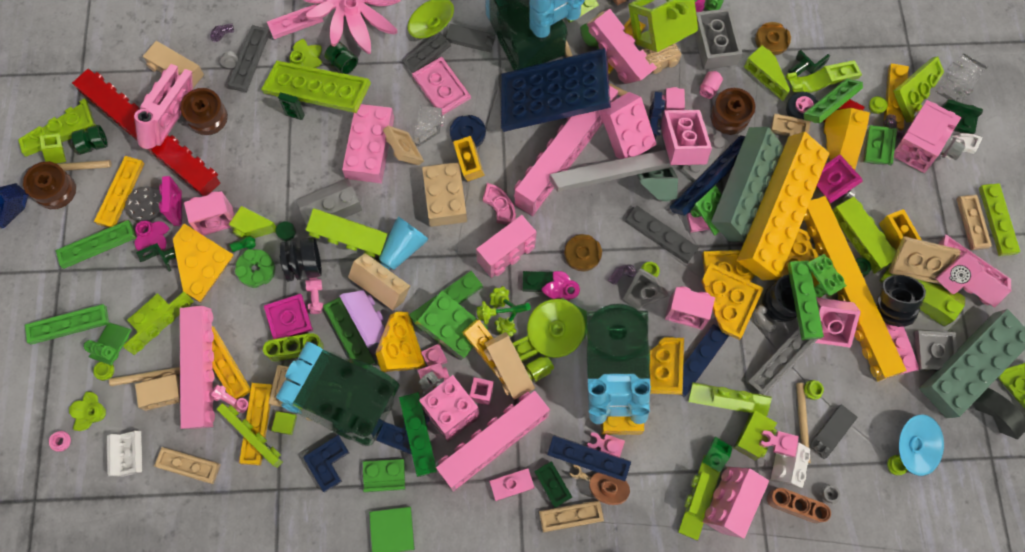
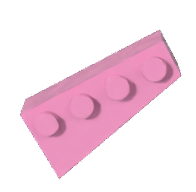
(620, 48)

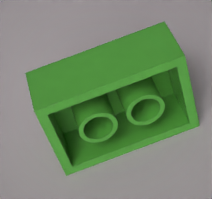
(445, 322)

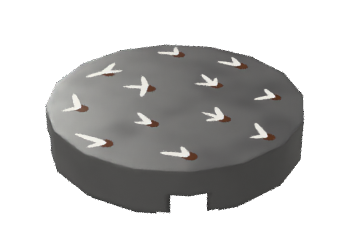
(144, 204)

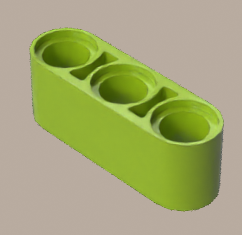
(284, 344)

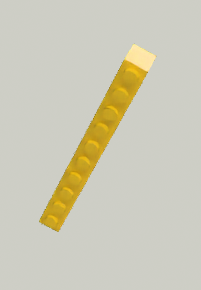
(870, 329)

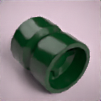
(341, 58)
(87, 140)

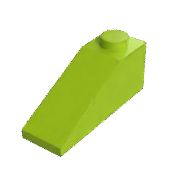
(766, 69)

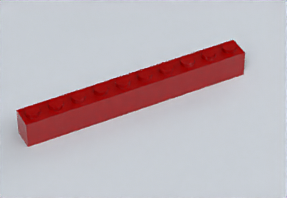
(169, 152)

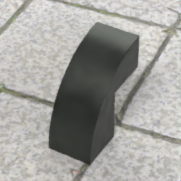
(1006, 415)

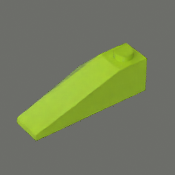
(938, 302)

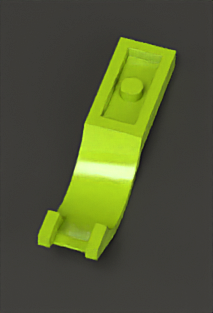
(826, 76)

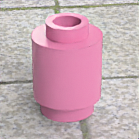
(710, 84)

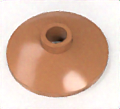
(609, 489)

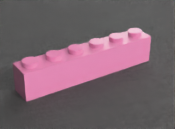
(196, 368)

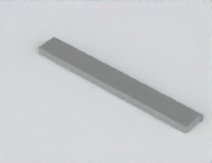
(610, 170)

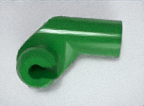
(246, 242)

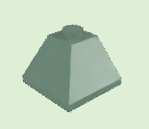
(661, 183)

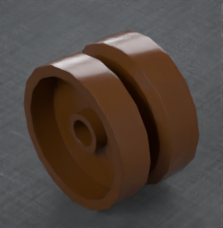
(204, 111)
(732, 111)
(49, 185)

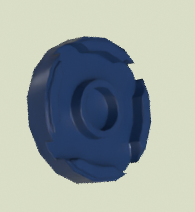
(468, 126)

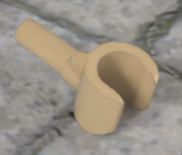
(581, 474)

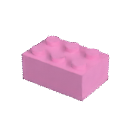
(628, 126)
(685, 137)
(506, 247)
(735, 501)

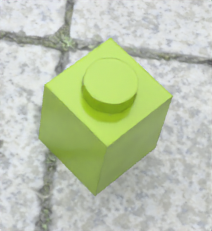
(52, 148)

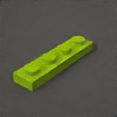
(999, 219)
(256, 440)

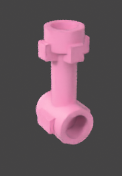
(314, 285)
(219, 393)

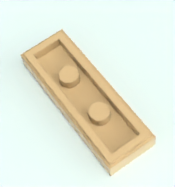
(974, 222)
(187, 465)
(571, 516)

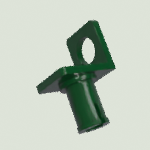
(806, 64)
(166, 255)

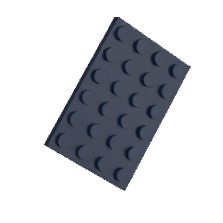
(555, 90)

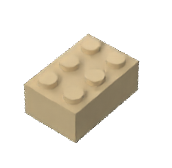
(444, 194)

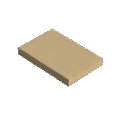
(922, 259)

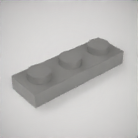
(718, 146)

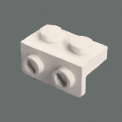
(124, 454)
(791, 469)

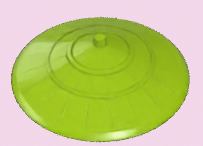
(430, 18)
(556, 328)

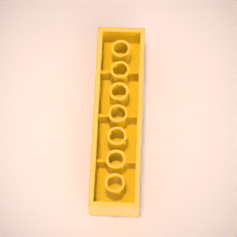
(783, 207)

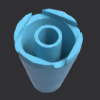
(401, 244)

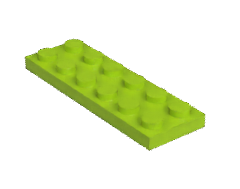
(317, 86)

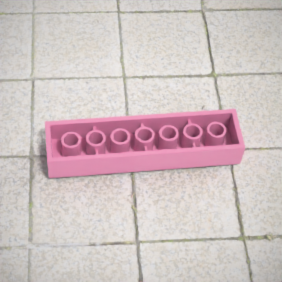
(558, 157)

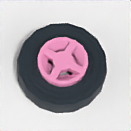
(799, 100)

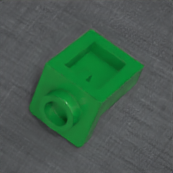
(718, 454)

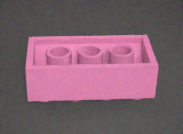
(989, 284)

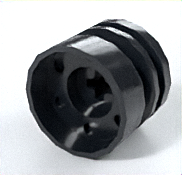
(295, 259)
(774, 297)
(900, 300)

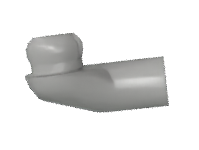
(762, 320)

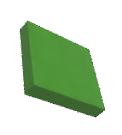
(392, 530)

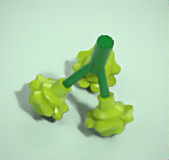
(499, 298)

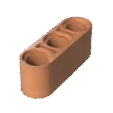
(808, 505)

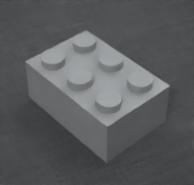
(717, 39)

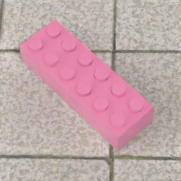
(493, 441)

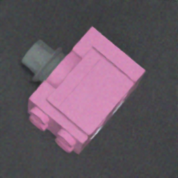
(929, 137)
(447, 405)

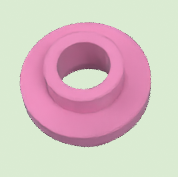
(54, 439)

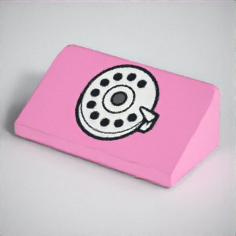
(959, 273)

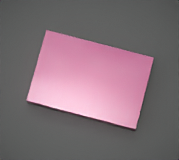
(441, 85)

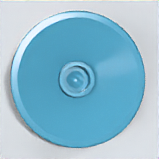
(921, 445)

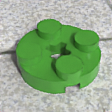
(251, 258)

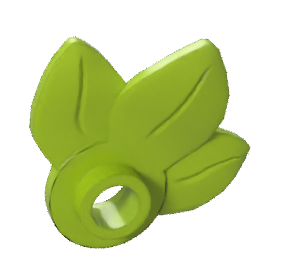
(308, 55)
(87, 411)

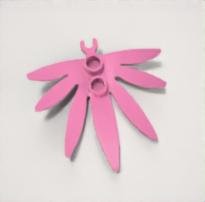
(351, 10)

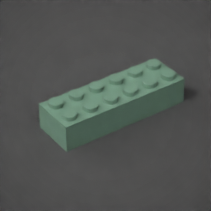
(747, 183)
(976, 364)

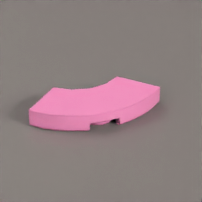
(500, 203)

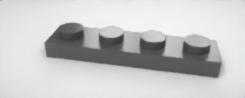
(249, 58)
(662, 234)

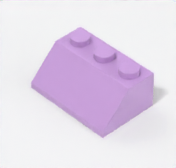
(365, 318)

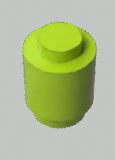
(539, 368)

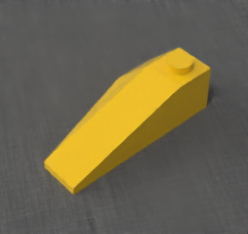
(845, 134)

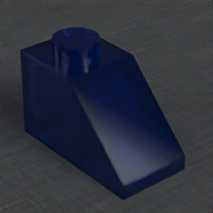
(12, 203)

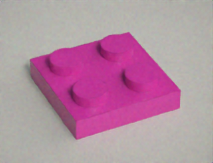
(837, 179)
(171, 201)
(288, 317)

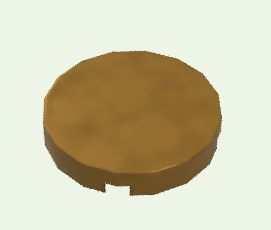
(773, 37)
(583, 252)

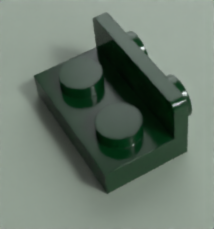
(968, 113)

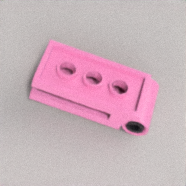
(162, 107)

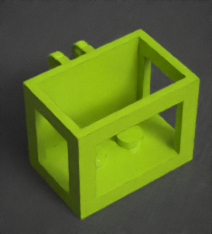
(666, 23)

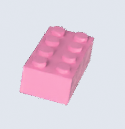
(367, 144)

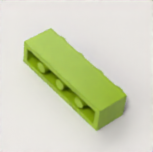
(346, 231)
(864, 234)

